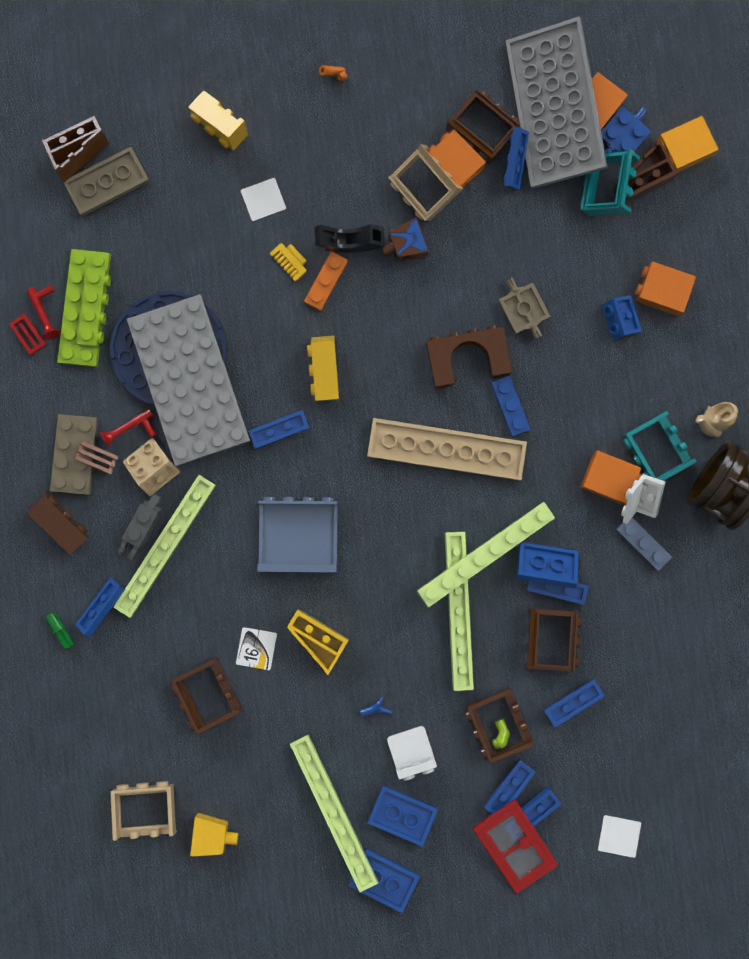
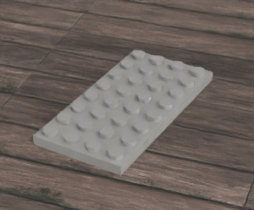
(556, 103)
(188, 380)

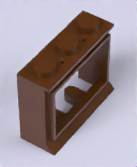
(497, 110)
(574, 640)
(188, 706)
(480, 734)

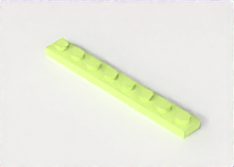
(164, 546)
(485, 554)
(459, 618)
(334, 813)

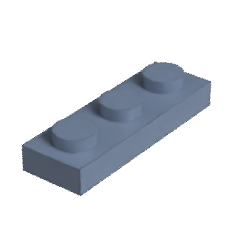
(644, 544)

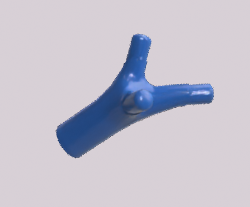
(376, 708)

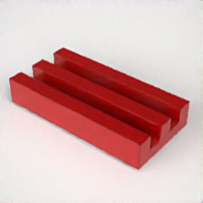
(37, 348)

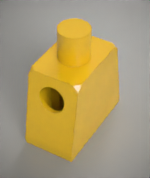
(211, 836)

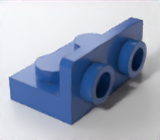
(621, 317)

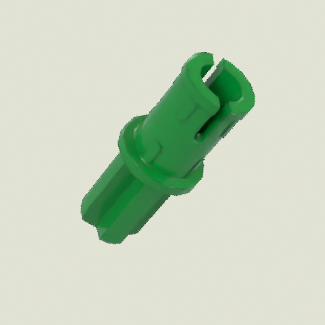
(59, 630)

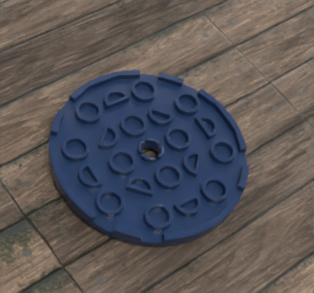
(123, 349)

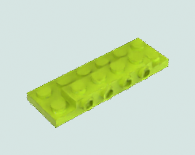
(84, 308)

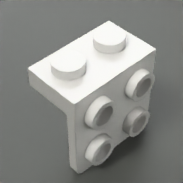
(643, 498)
(411, 753)

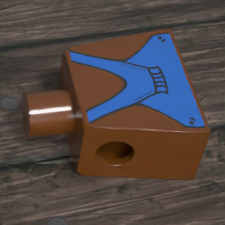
(406, 242)

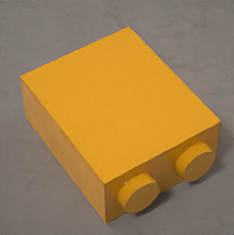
(689, 143)

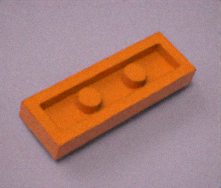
(326, 281)

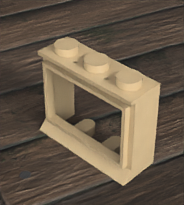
(444, 176)
(136, 831)

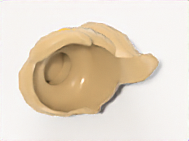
(717, 419)

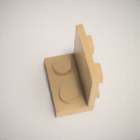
(150, 467)

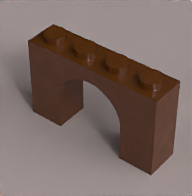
(490, 341)

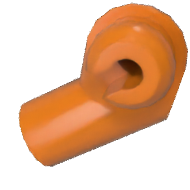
(339, 72)

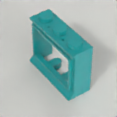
(623, 190)
(670, 431)

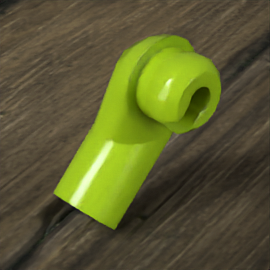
(503, 736)

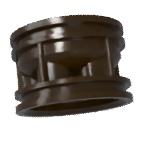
(724, 486)

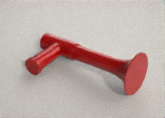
(49, 331)
(142, 418)

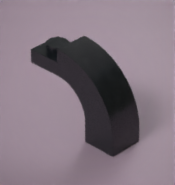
(349, 240)

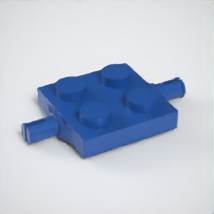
(625, 131)

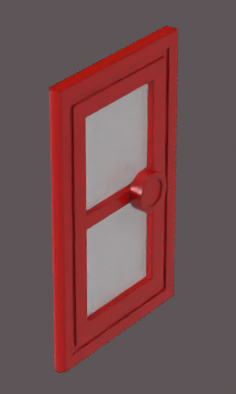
(515, 846)

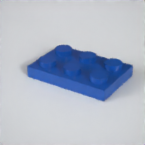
(548, 565)
(402, 815)
(394, 881)

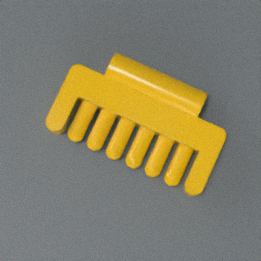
(293, 257)

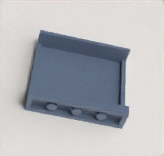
(297, 535)

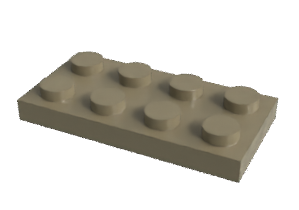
(106, 181)
(69, 474)

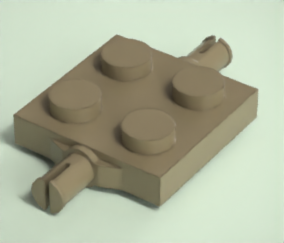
(524, 308)

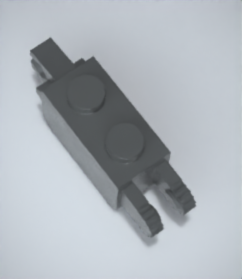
(141, 526)

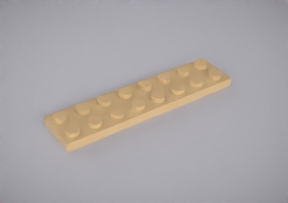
(447, 449)

